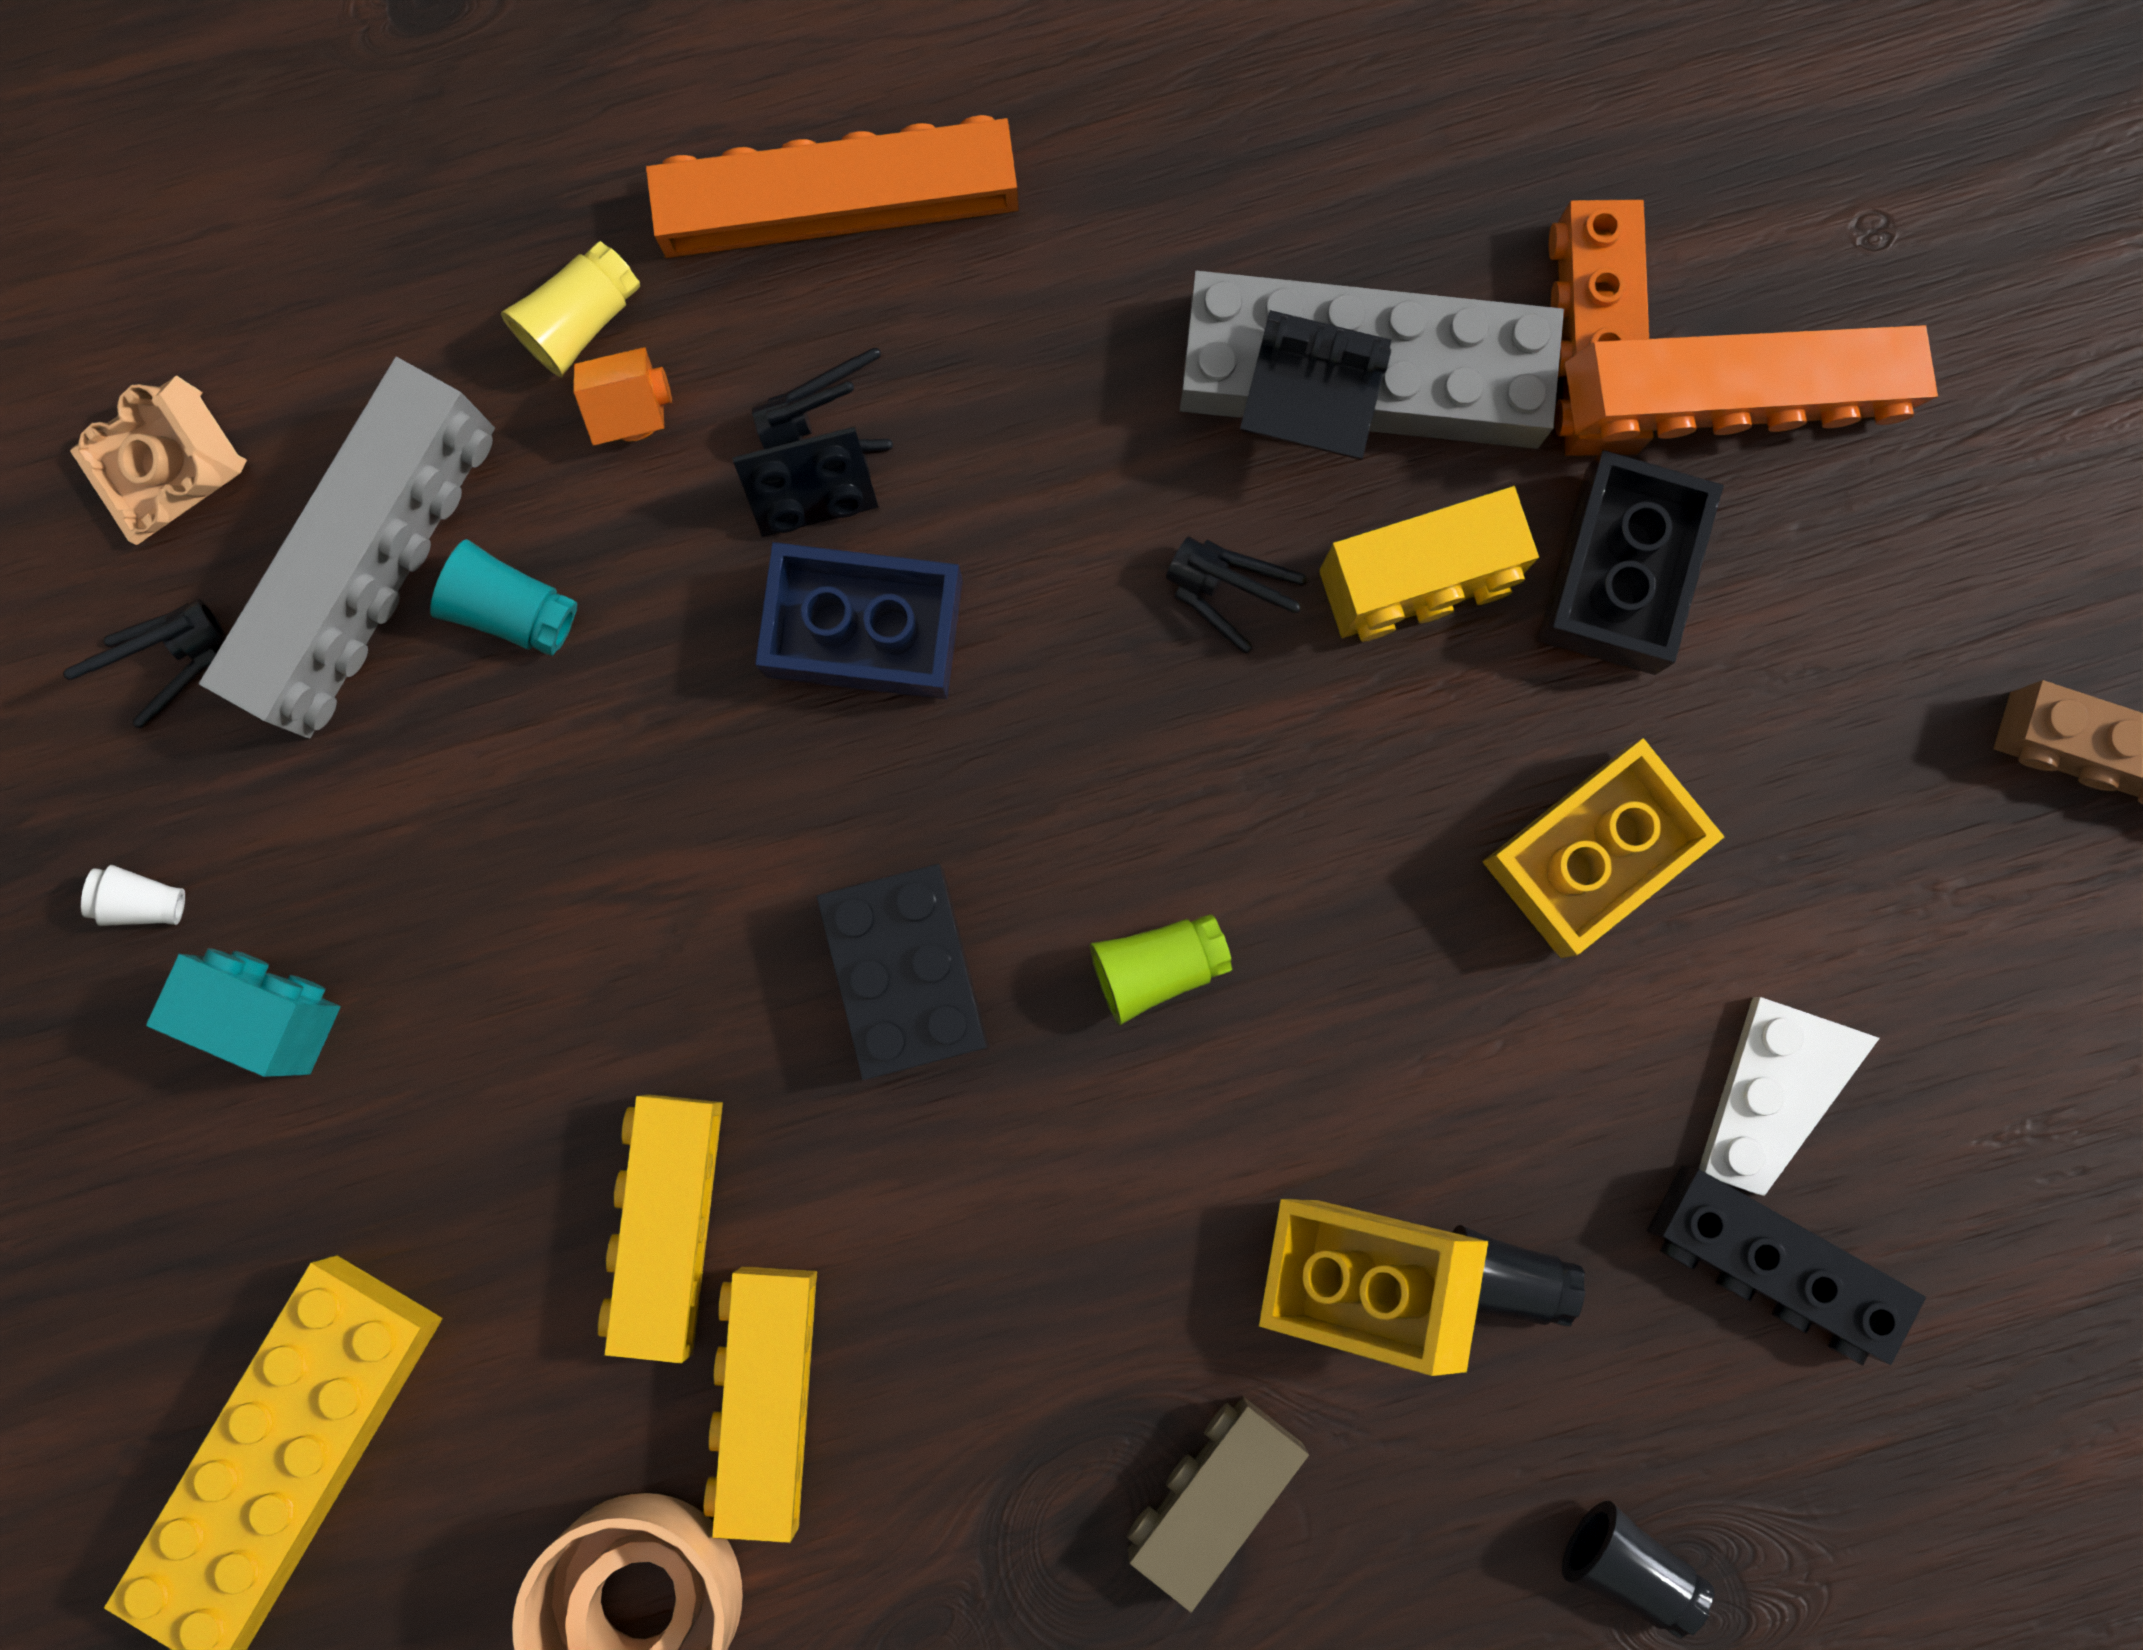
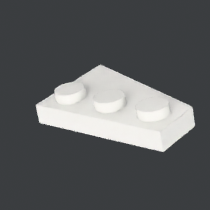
(1777, 1091)

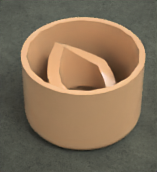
(563, 1588)

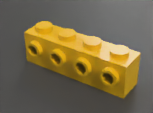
(662, 1228)
(762, 1404)

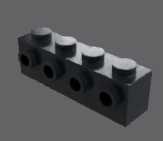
(1786, 1265)

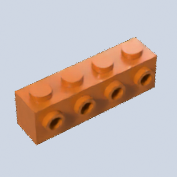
(1602, 297)

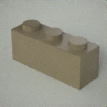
(1214, 1502)

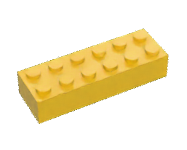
(274, 1460)

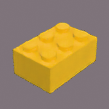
(1428, 564)
(1603, 849)
(1374, 1286)

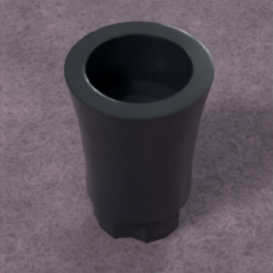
(1528, 1284)
(1636, 1572)

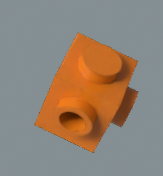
(621, 396)

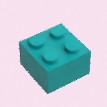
(244, 1013)

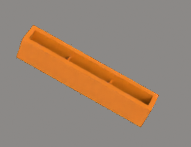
(833, 186)
(1749, 381)

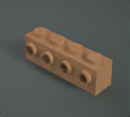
(2076, 735)

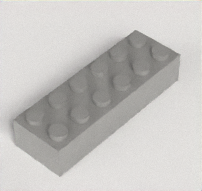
(1452, 369)
(351, 551)

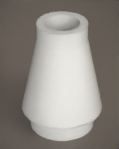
(128, 899)

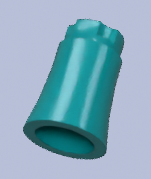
(501, 601)

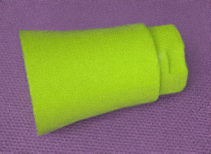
(1159, 964)

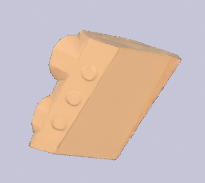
(156, 457)

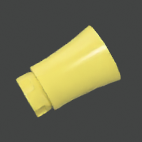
(572, 307)

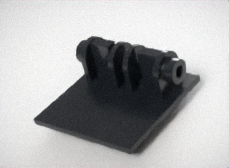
(1316, 385)
(807, 481)

